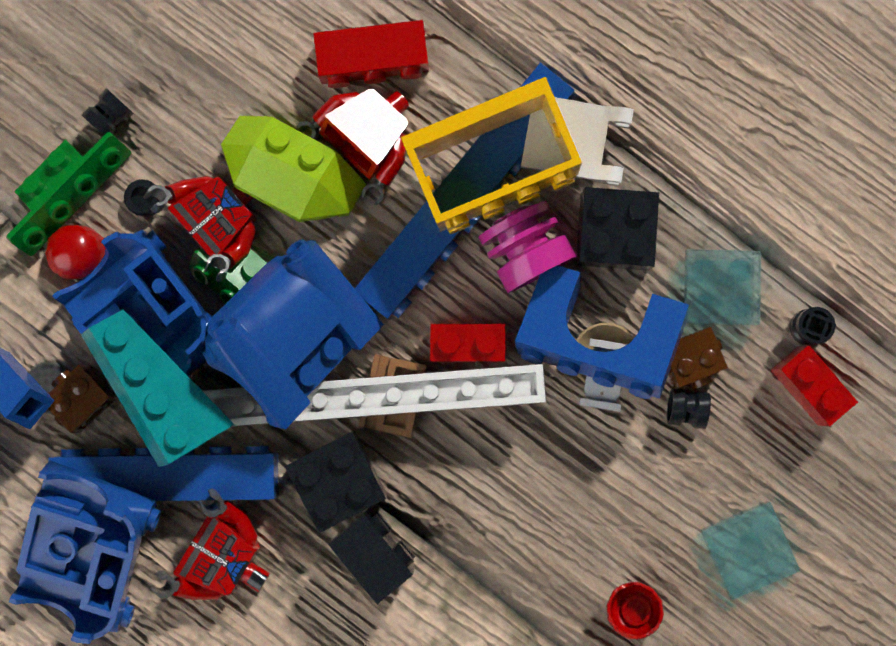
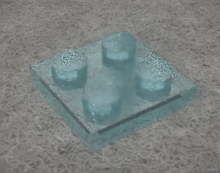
(722, 287)
(750, 550)

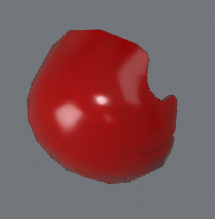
(74, 251)
(634, 610)

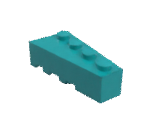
(153, 390)

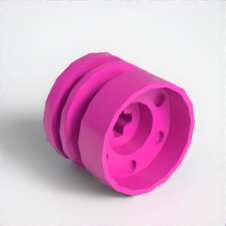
(526, 245)

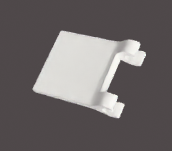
(588, 130)

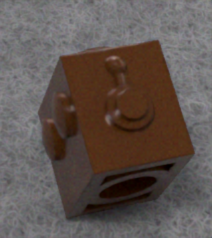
(697, 359)
(79, 398)

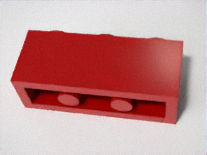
(371, 53)

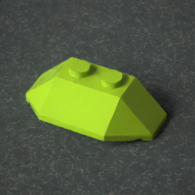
(289, 170)

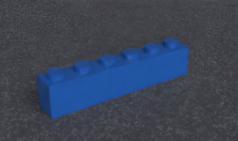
(188, 478)

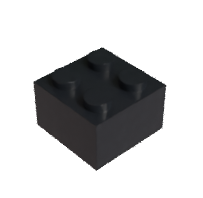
(617, 229)
(336, 481)
(374, 555)

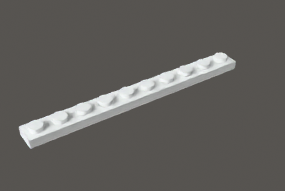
(400, 394)

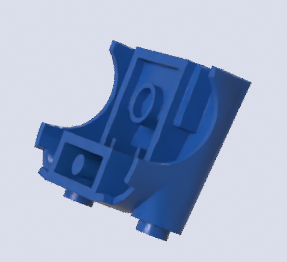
(146, 287)
(289, 330)
(83, 550)

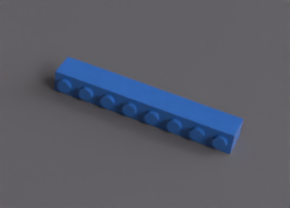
(421, 244)

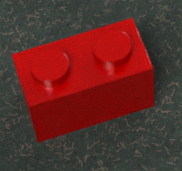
(467, 343)
(814, 386)

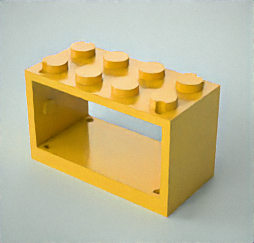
(481, 120)

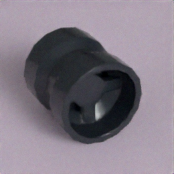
(113, 107)
(805, 329)
(688, 408)

